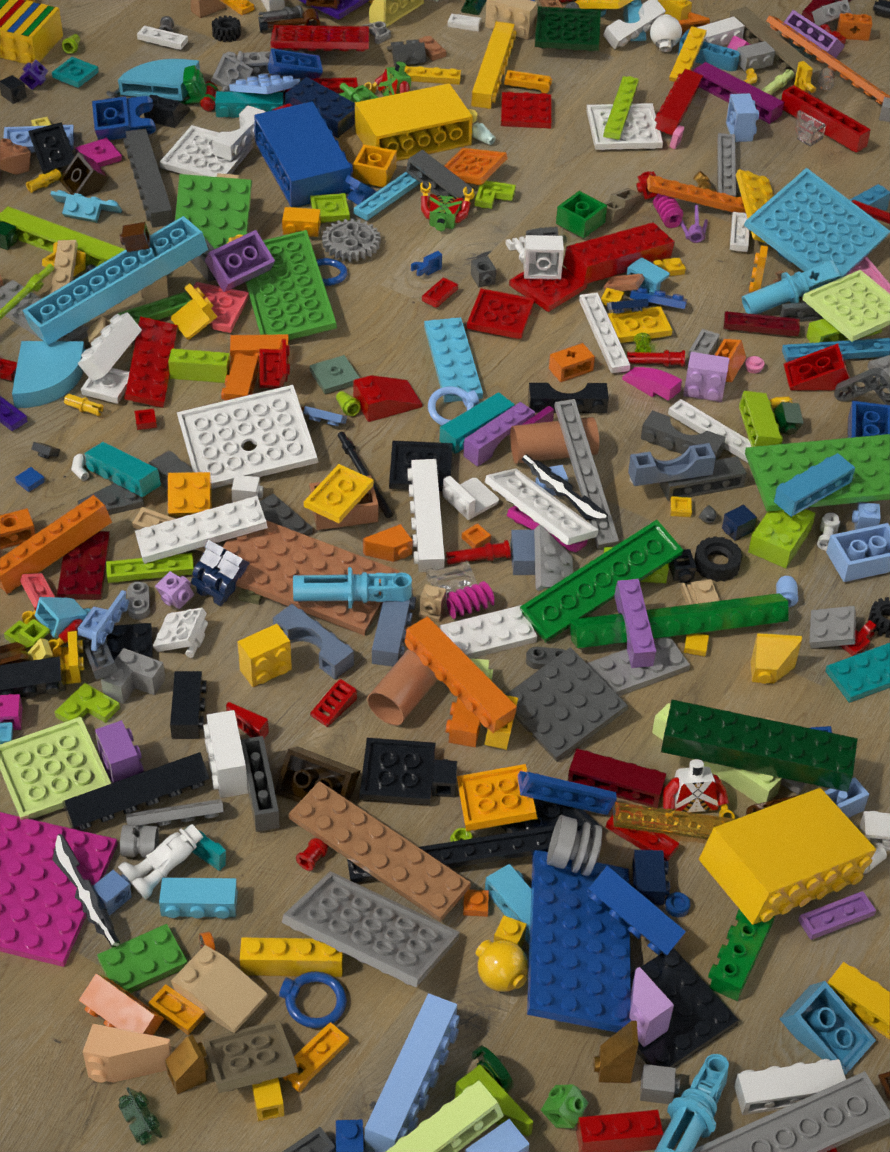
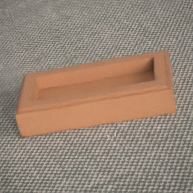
(625, 282)

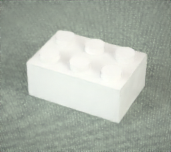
(225, 754)

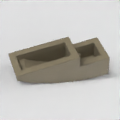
(621, 203)

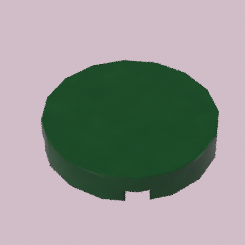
(493, 1067)

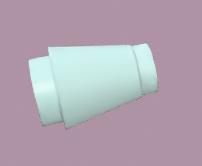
(481, 133)

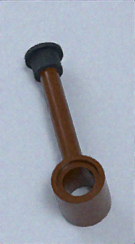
(307, 15)

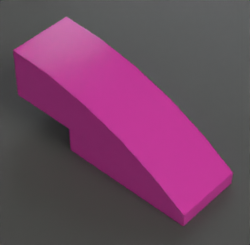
(654, 382)

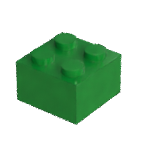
(581, 214)

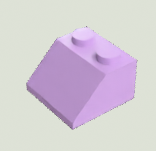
(649, 1008)

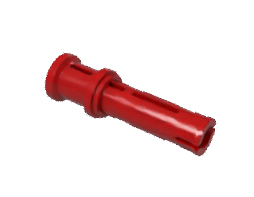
(666, 358)
(488, 552)
(315, 850)

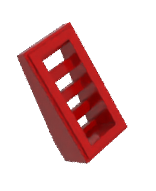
(341, 690)
(249, 722)

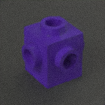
(33, 74)

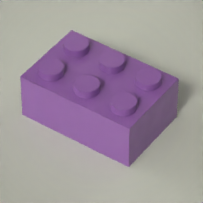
(239, 261)

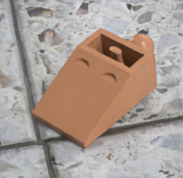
(14, 157)

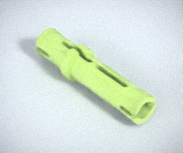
(779, 82)

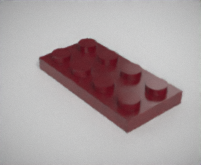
(85, 569)

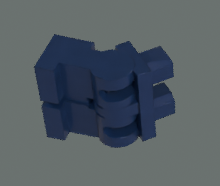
(218, 582)

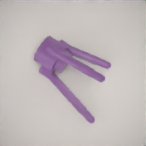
(696, 232)

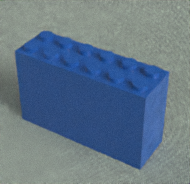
(301, 153)

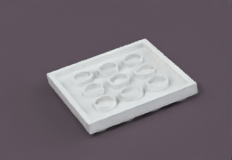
(637, 133)
(195, 155)

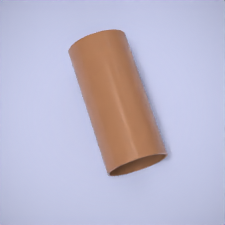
(546, 440)
(401, 689)

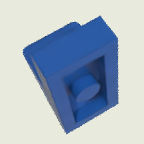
(359, 191)

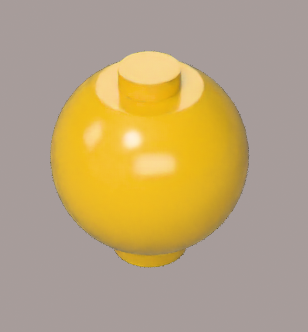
(502, 965)

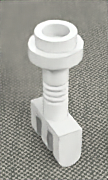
(518, 245)

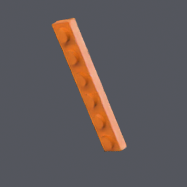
(695, 194)

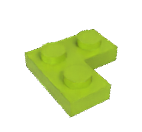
(490, 190)
(87, 700)

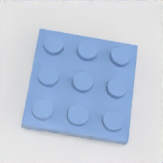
(264, 84)

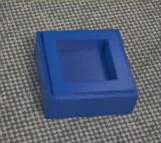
(29, 479)

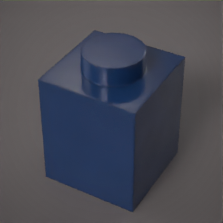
(739, 522)

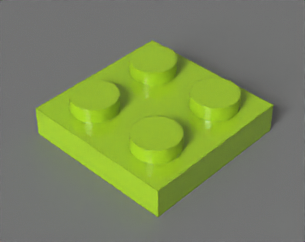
(331, 206)

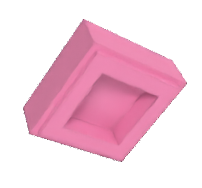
(676, 137)

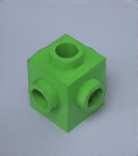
(564, 1106)

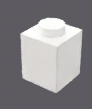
(246, 487)

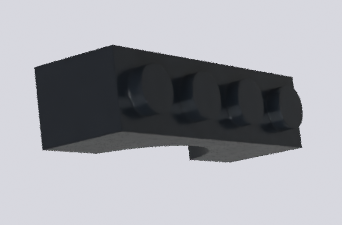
(591, 399)

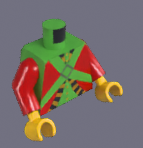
(392, 81)
(444, 210)

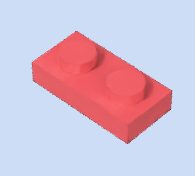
(35, 587)

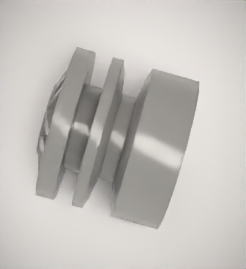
(577, 846)

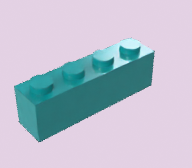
(233, 103)
(472, 420)
(122, 469)

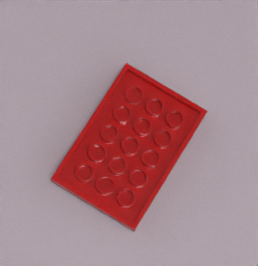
(320, 37)

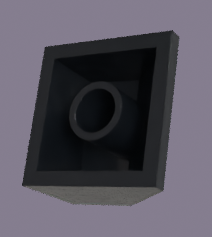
(167, 111)

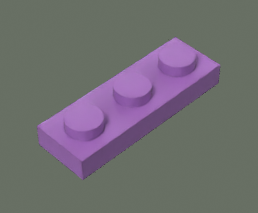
(836, 915)

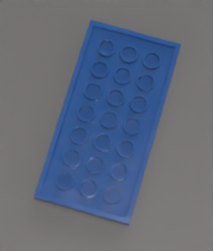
(576, 950)

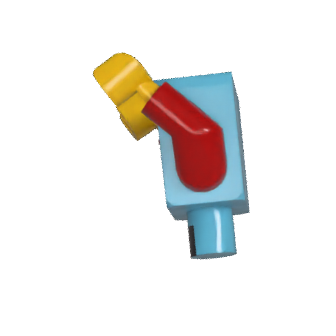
(58, 615)

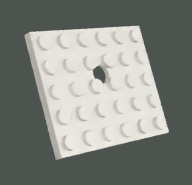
(268, 419)

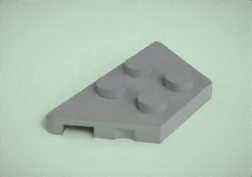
(551, 560)

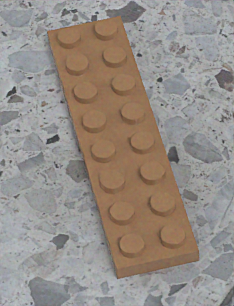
(380, 851)

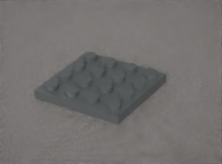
(565, 704)

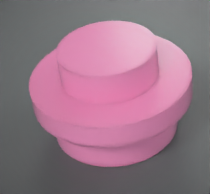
(754, 364)

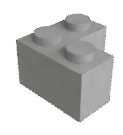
(133, 672)

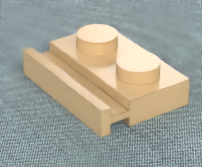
(699, 592)

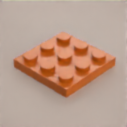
(475, 165)

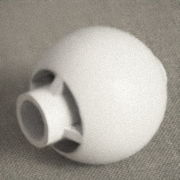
(666, 32)

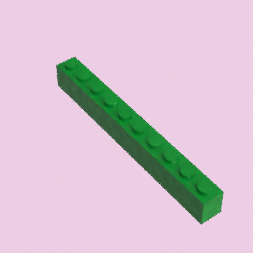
(684, 619)

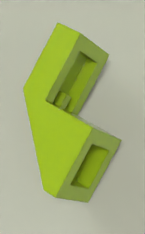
(26, 634)

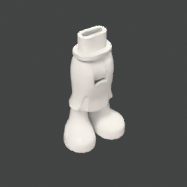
(162, 860)

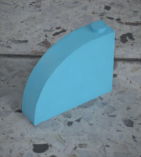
(157, 78)
(46, 371)

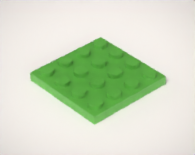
(215, 206)

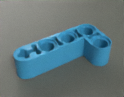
(716, 55)

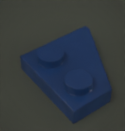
(634, 305)

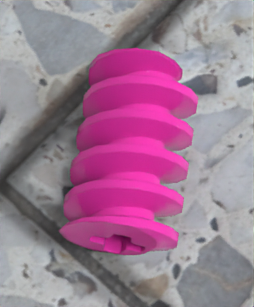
(668, 210)
(469, 598)

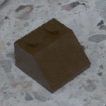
(83, 176)

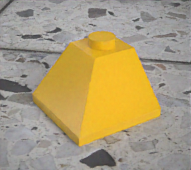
(774, 657)

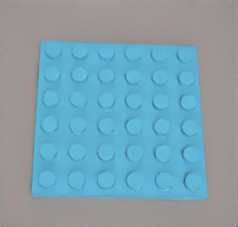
(816, 224)

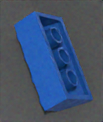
(636, 911)

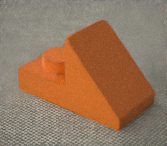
(693, 20)

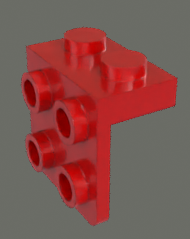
(274, 366)

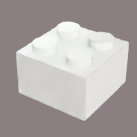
(543, 257)

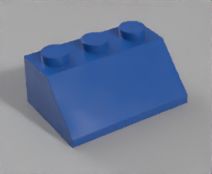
(294, 64)

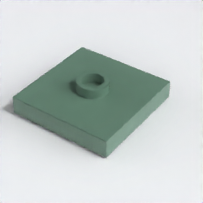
(333, 374)

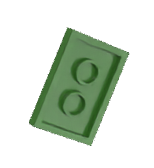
(143, 959)

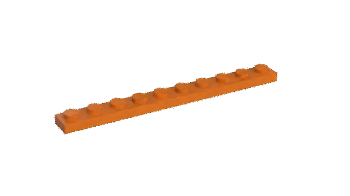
(824, 57)

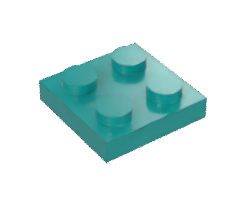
(75, 72)

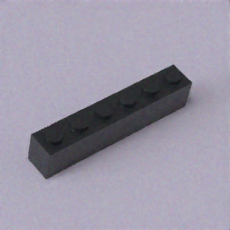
(135, 790)

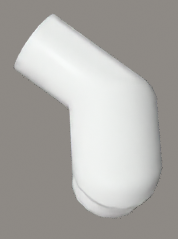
(77, 467)

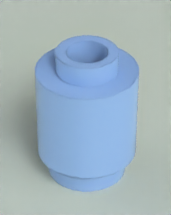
(788, 588)

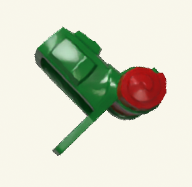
(198, 89)

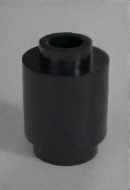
(882, 8)

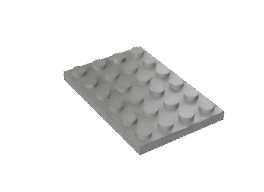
(371, 928)

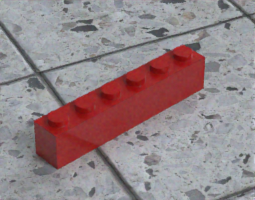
(678, 101)
(838, 125)

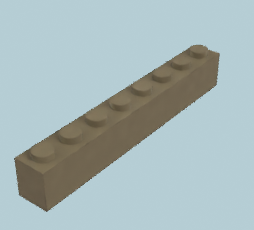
(785, 56)

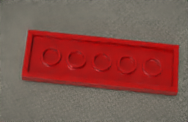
(149, 362)

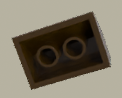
(305, 769)

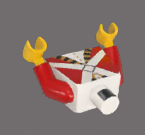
(696, 790)

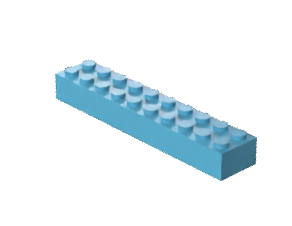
(114, 281)

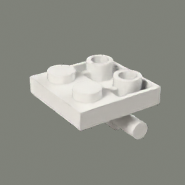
(181, 631)

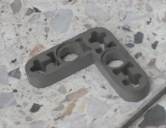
(870, 384)

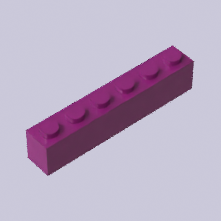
(723, 84)

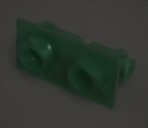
(136, 1107)

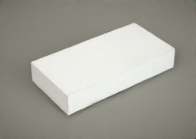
(464, 22)

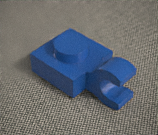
(429, 265)

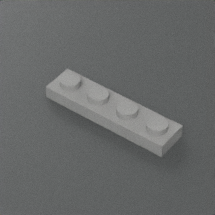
(184, 812)

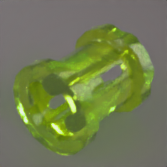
(644, 344)

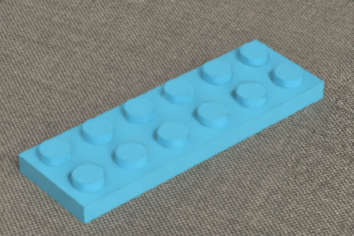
(452, 356)

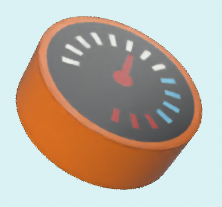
(206, 939)

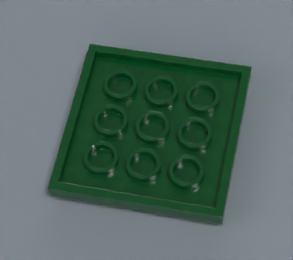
(568, 28)

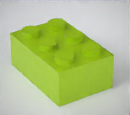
(781, 536)

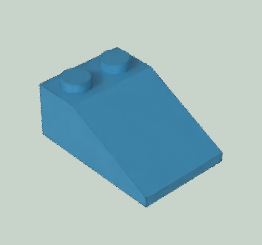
(827, 1026)

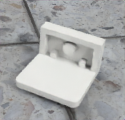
(469, 497)

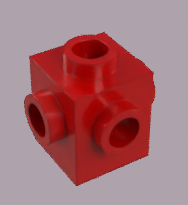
(642, 185)

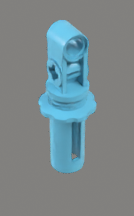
(790, 288)
(353, 587)
(696, 1107)

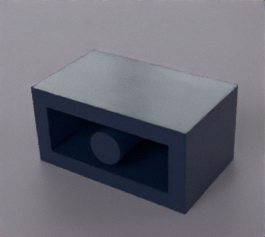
(649, 875)

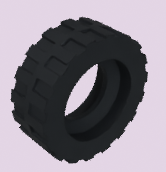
(720, 546)

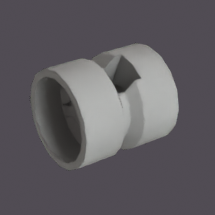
(138, 841)

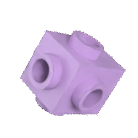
(174, 590)

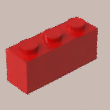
(619, 1132)

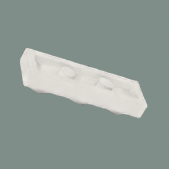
(162, 37)
(739, 233)

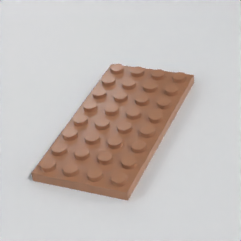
(281, 552)

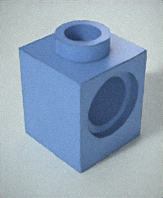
(113, 891)

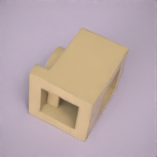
(432, 602)

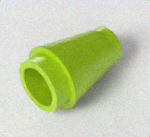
(71, 44)
(348, 404)

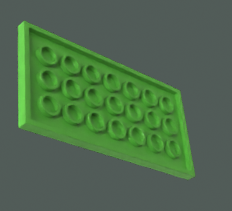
(292, 293)
(781, 462)

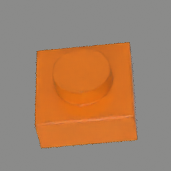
(476, 536)
(476, 903)

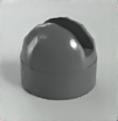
(708, 515)

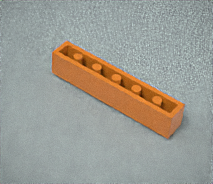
(53, 542)
(460, 674)

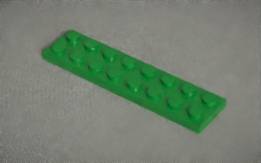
(597, 581)

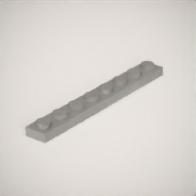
(585, 468)

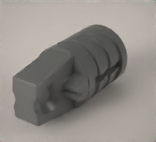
(550, 231)

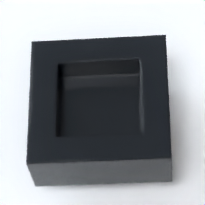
(45, 450)

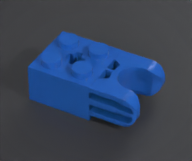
(121, 114)

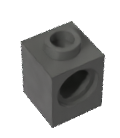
(483, 271)

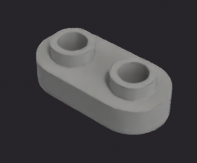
(139, 600)

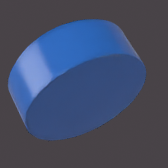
(677, 904)

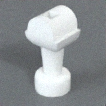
(829, 526)

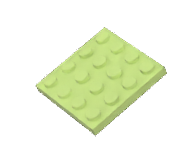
(852, 305)
(51, 768)

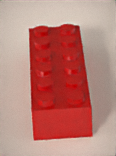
(616, 252)

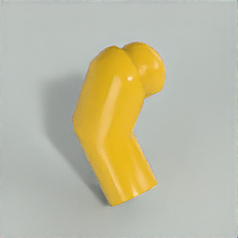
(751, 77)
(777, 400)

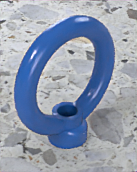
(335, 263)
(290, 990)

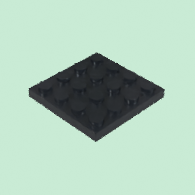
(696, 1015)

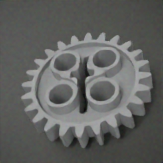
(351, 240)

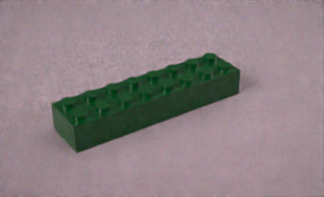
(760, 745)

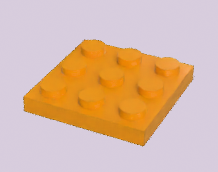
(494, 798)

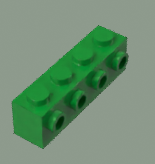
(738, 956)

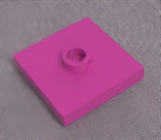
(101, 152)

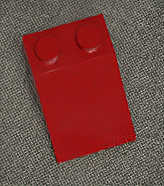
(817, 370)
(384, 396)

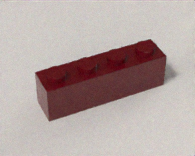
(626, 779)

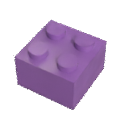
(117, 751)

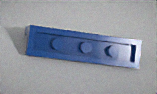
(566, 793)

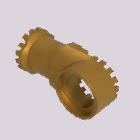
(703, 181)

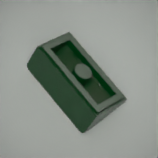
(473, 6)

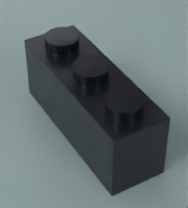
(33, 677)
(188, 705)

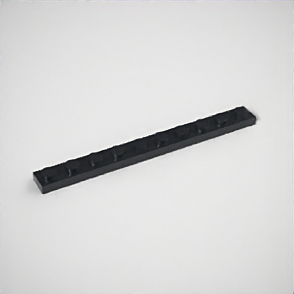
(479, 850)

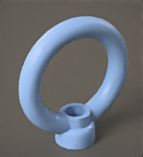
(469, 399)

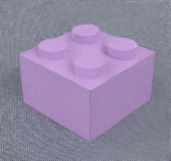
(706, 376)

